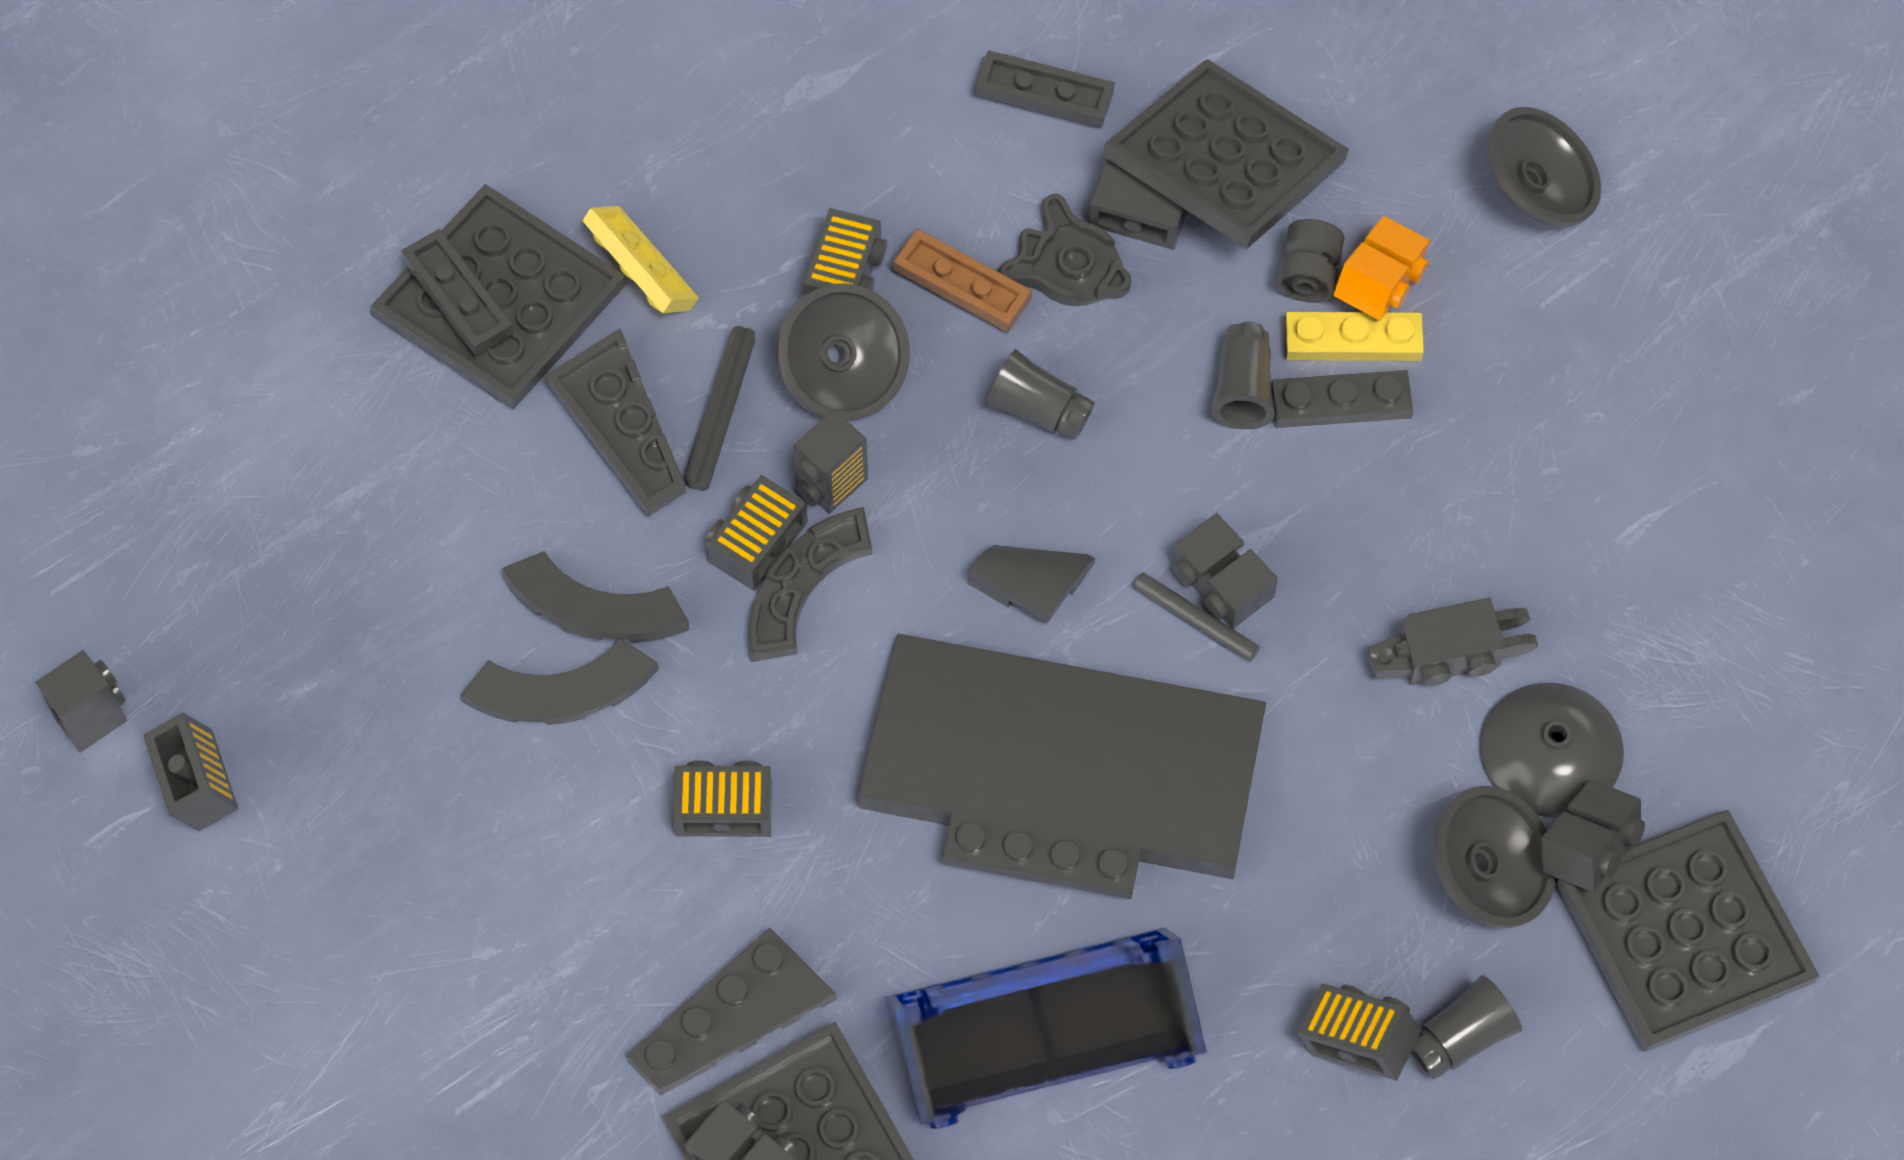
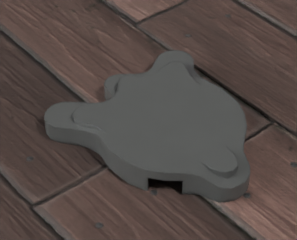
(1069, 259)

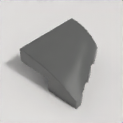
(1029, 577)

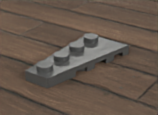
(742, 1003)

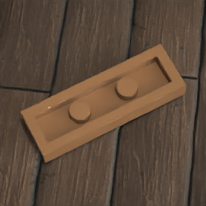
(962, 280)

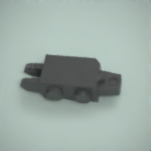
(1451, 643)

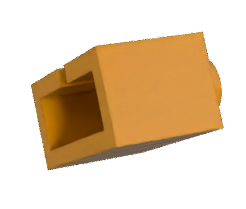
(1383, 268)

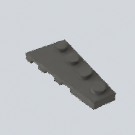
(613, 410)

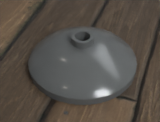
(1543, 167)
(870, 345)
(1542, 771)
(1492, 857)

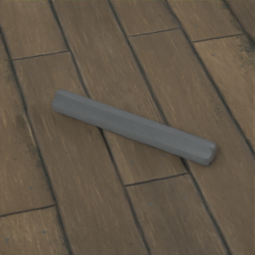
(720, 408)

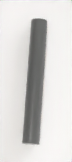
(1196, 617)

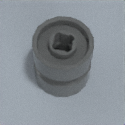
(1310, 260)

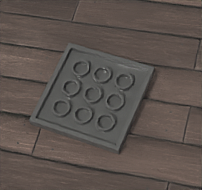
(1226, 153)
(532, 273)
(1690, 932)
(808, 1096)

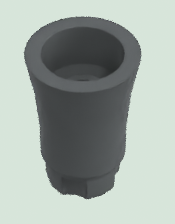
(1244, 379)
(1039, 397)
(1465, 1029)

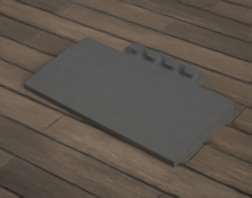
(1061, 766)

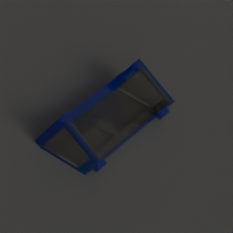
(1046, 1023)

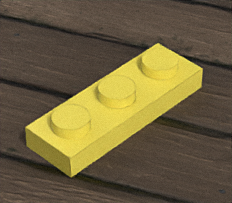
(640, 259)
(1353, 336)

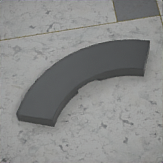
(796, 575)
(592, 611)
(563, 695)

